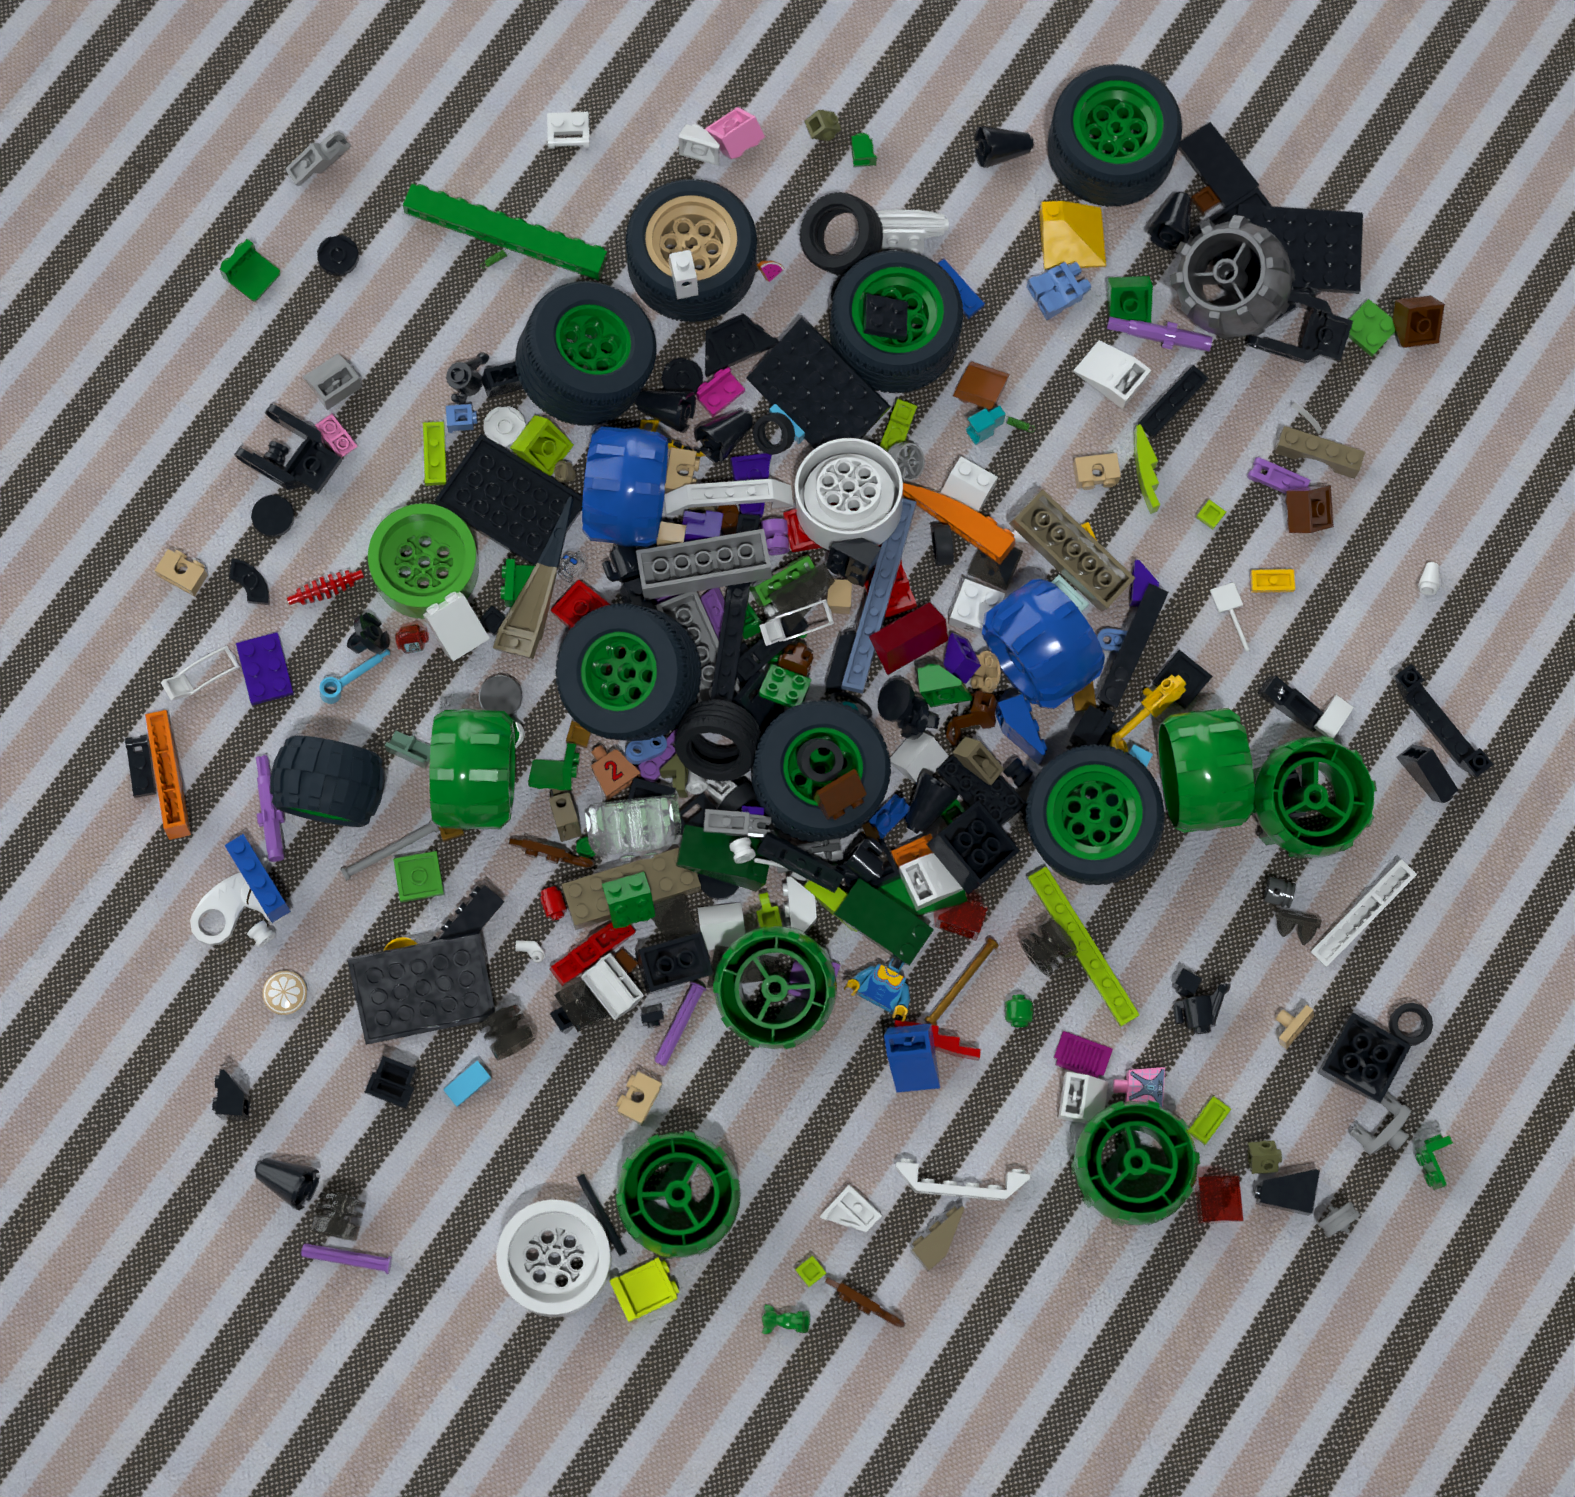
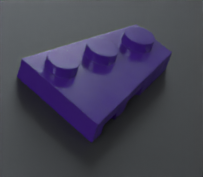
(751, 468)

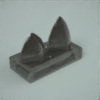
(1306, 923)

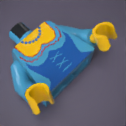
(883, 987)

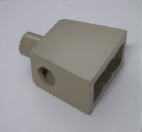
(564, 815)

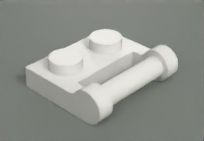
(568, 124)

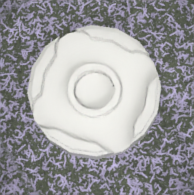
(504, 425)

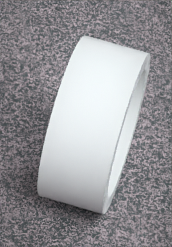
(875, 516)
(526, 1233)

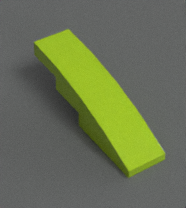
(1145, 463)

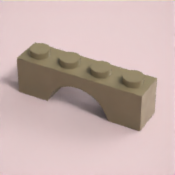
(1339, 457)

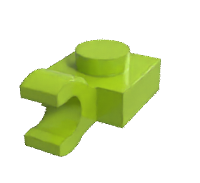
(768, 915)

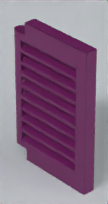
(1082, 1055)

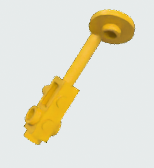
(1153, 704)

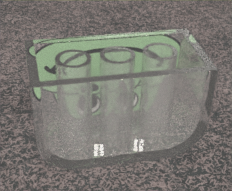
(633, 827)

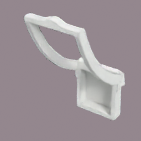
(773, 631)
(179, 686)

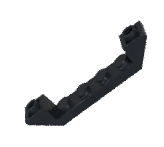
(1439, 725)

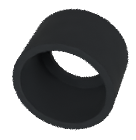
(804, 755)

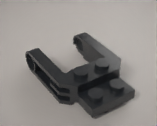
(1324, 334)
(308, 467)

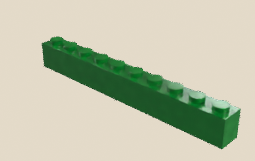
(505, 231)

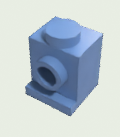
(455, 413)

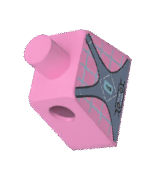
(1142, 1085)

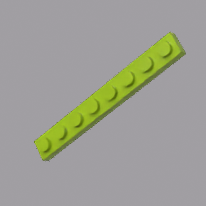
(1088, 953)

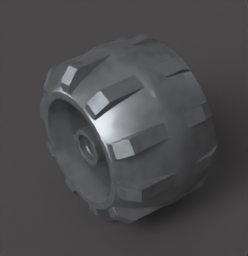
(1265, 301)

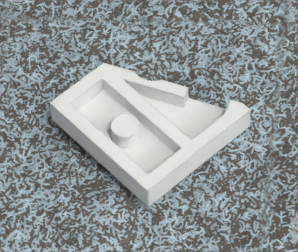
(852, 1211)

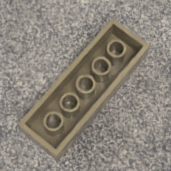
(1072, 550)
(665, 879)

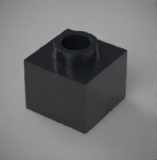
(1186, 983)

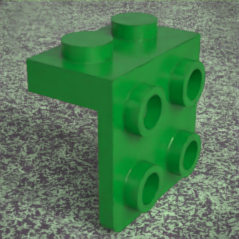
(249, 271)
(515, 580)
(784, 687)
(554, 773)
(629, 900)
(1426, 1158)

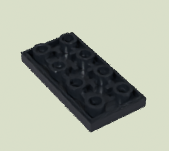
(1217, 164)
(998, 798)

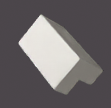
(612, 986)

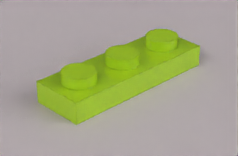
(434, 453)

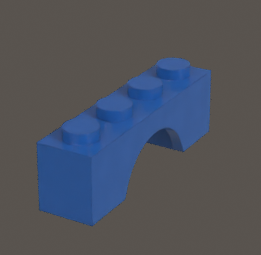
(257, 878)

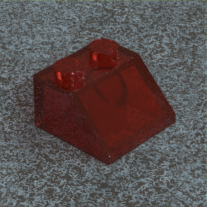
(963, 920)
(1218, 1199)

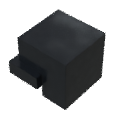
(1094, 728)
(393, 1082)

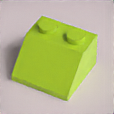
(542, 444)

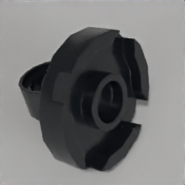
(368, 635)
(918, 720)

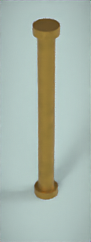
(962, 981)

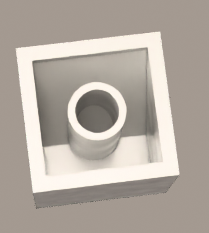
(455, 626)

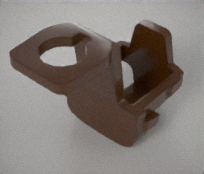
(796, 661)
(981, 715)

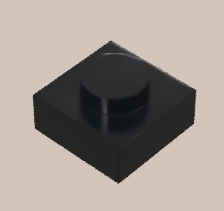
(652, 1019)

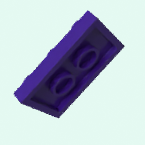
(264, 668)

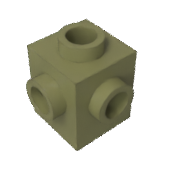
(823, 125)
(1263, 1157)

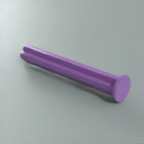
(679, 1024)
(347, 1257)

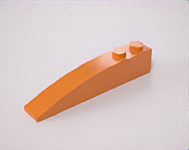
(964, 521)
(167, 775)

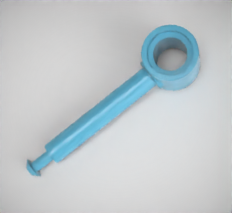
(339, 684)

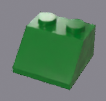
(1130, 298)
(941, 687)

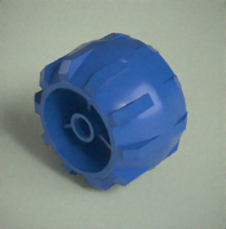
(624, 486)
(1043, 643)

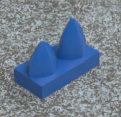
(889, 815)

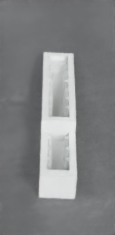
(1363, 913)

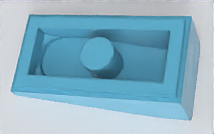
(467, 1083)

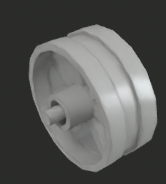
(911, 461)
(1339, 1219)

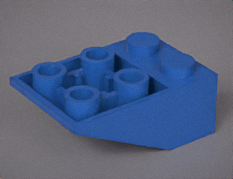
(1019, 727)
(912, 1057)

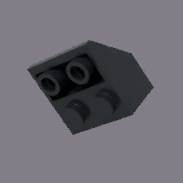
(853, 560)
(231, 1099)

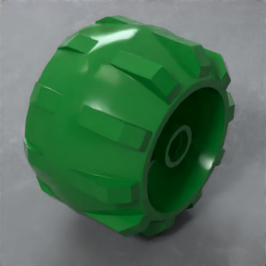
(472, 769)
(1206, 770)
(1351, 790)
(755, 1028)
(1167, 1131)
(678, 1148)

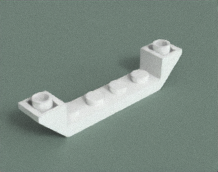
(728, 494)
(909, 1173)

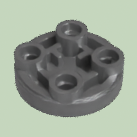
(500, 694)

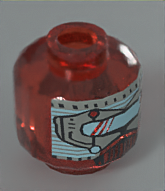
(411, 638)

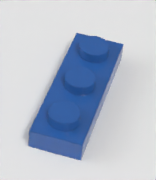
(970, 300)

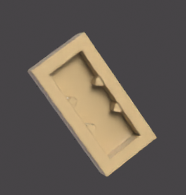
(1293, 1025)

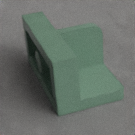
(409, 749)

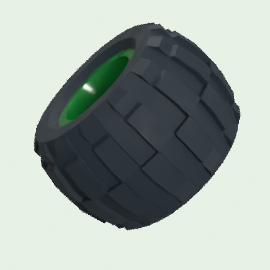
(327, 781)

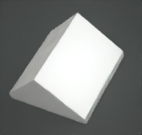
(918, 756)
(721, 924)

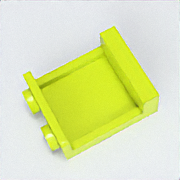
(644, 1289)

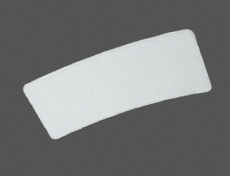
(1308, 416)

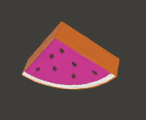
(770, 269)

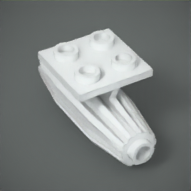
(909, 228)

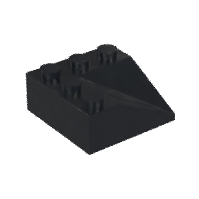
(973, 847)
(1364, 1058)

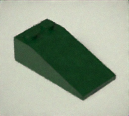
(712, 857)
(883, 922)

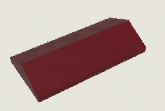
(909, 637)

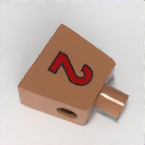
(613, 771)

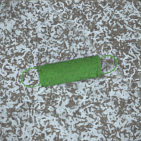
(495, 258)
(1018, 424)

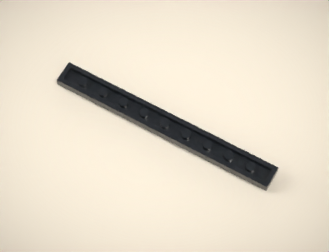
(732, 627)

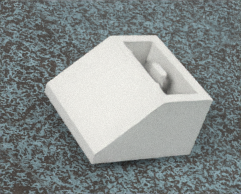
(1082, 1097)

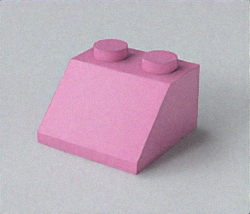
(736, 132)

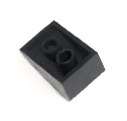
(673, 963)

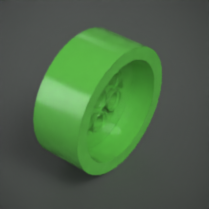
(405, 531)

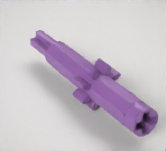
(1167, 334)
(270, 816)

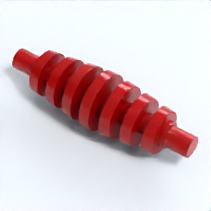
(325, 587)

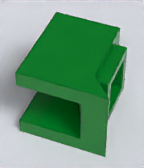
(862, 150)

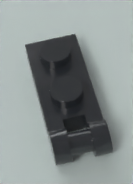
(140, 766)

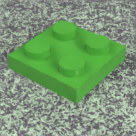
(1371, 327)
(418, 876)

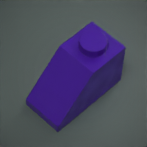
(1140, 583)
(960, 658)

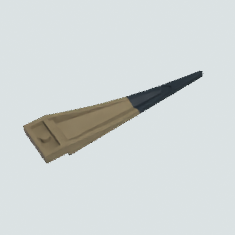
(527, 618)

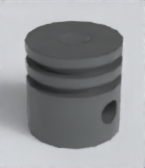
(1284, 894)

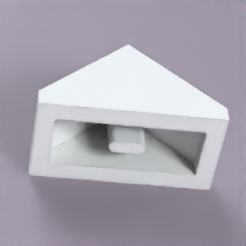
(719, 789)

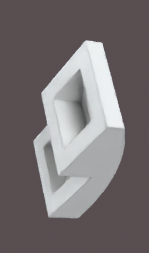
(1333, 717)

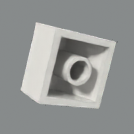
(969, 484)

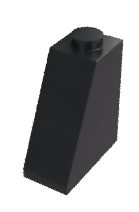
(840, 662)
(1428, 772)
(1290, 1192)

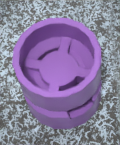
(775, 534)

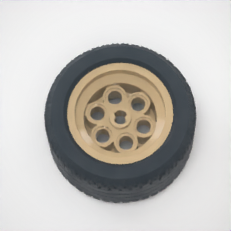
(695, 209)

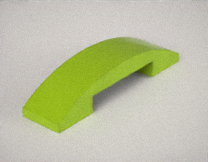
(899, 424)

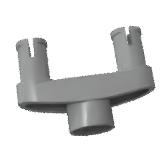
(1391, 1134)

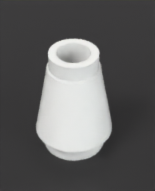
(1430, 579)

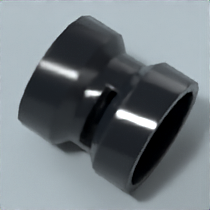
(1018, 772)

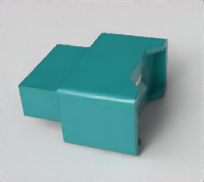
(984, 423)

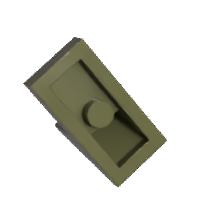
(675, 769)

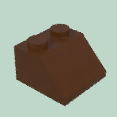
(1418, 320)
(1309, 509)
(841, 795)

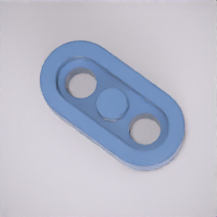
(1116, 637)
(647, 750)

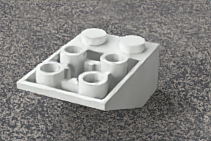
(1113, 373)
(928, 881)

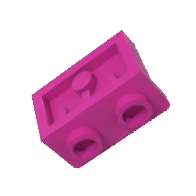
(719, 392)

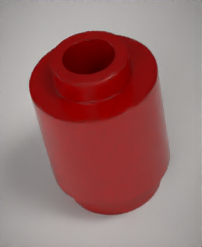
(553, 903)

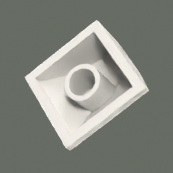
(699, 145)

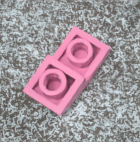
(335, 436)

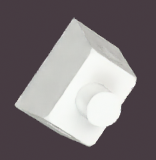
(683, 271)

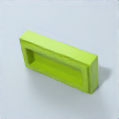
(1209, 1120)

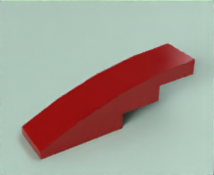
(590, 952)
(947, 1044)

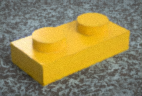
(1272, 581)

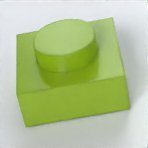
(1211, 514)
(810, 1271)

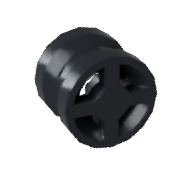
(276, 453)

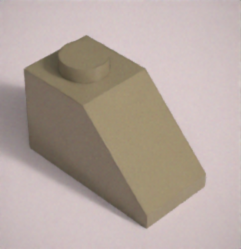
(978, 760)

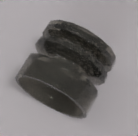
(1045, 949)
(508, 1034)
(338, 1216)

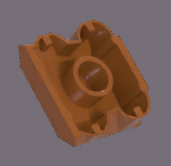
(981, 386)

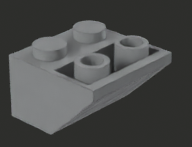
(333, 381)

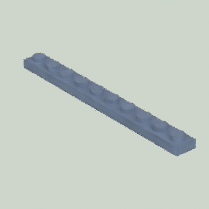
(877, 601)

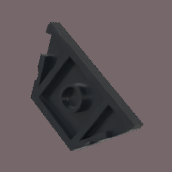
(734, 343)

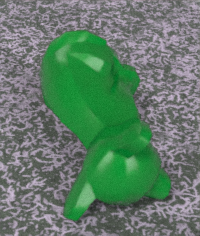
(799, 1321)

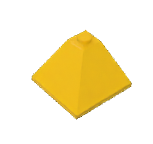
(1071, 234)

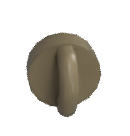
(564, 471)

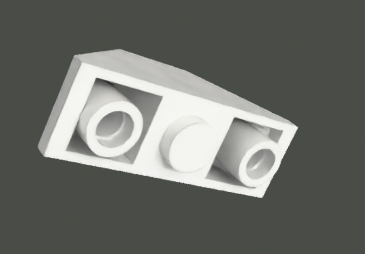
(801, 905)

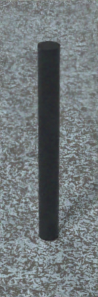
(603, 1218)

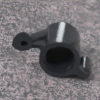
(465, 378)
(625, 564)
(863, 862)
(1201, 1011)

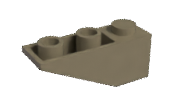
(935, 1246)

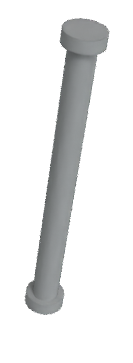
(389, 850)

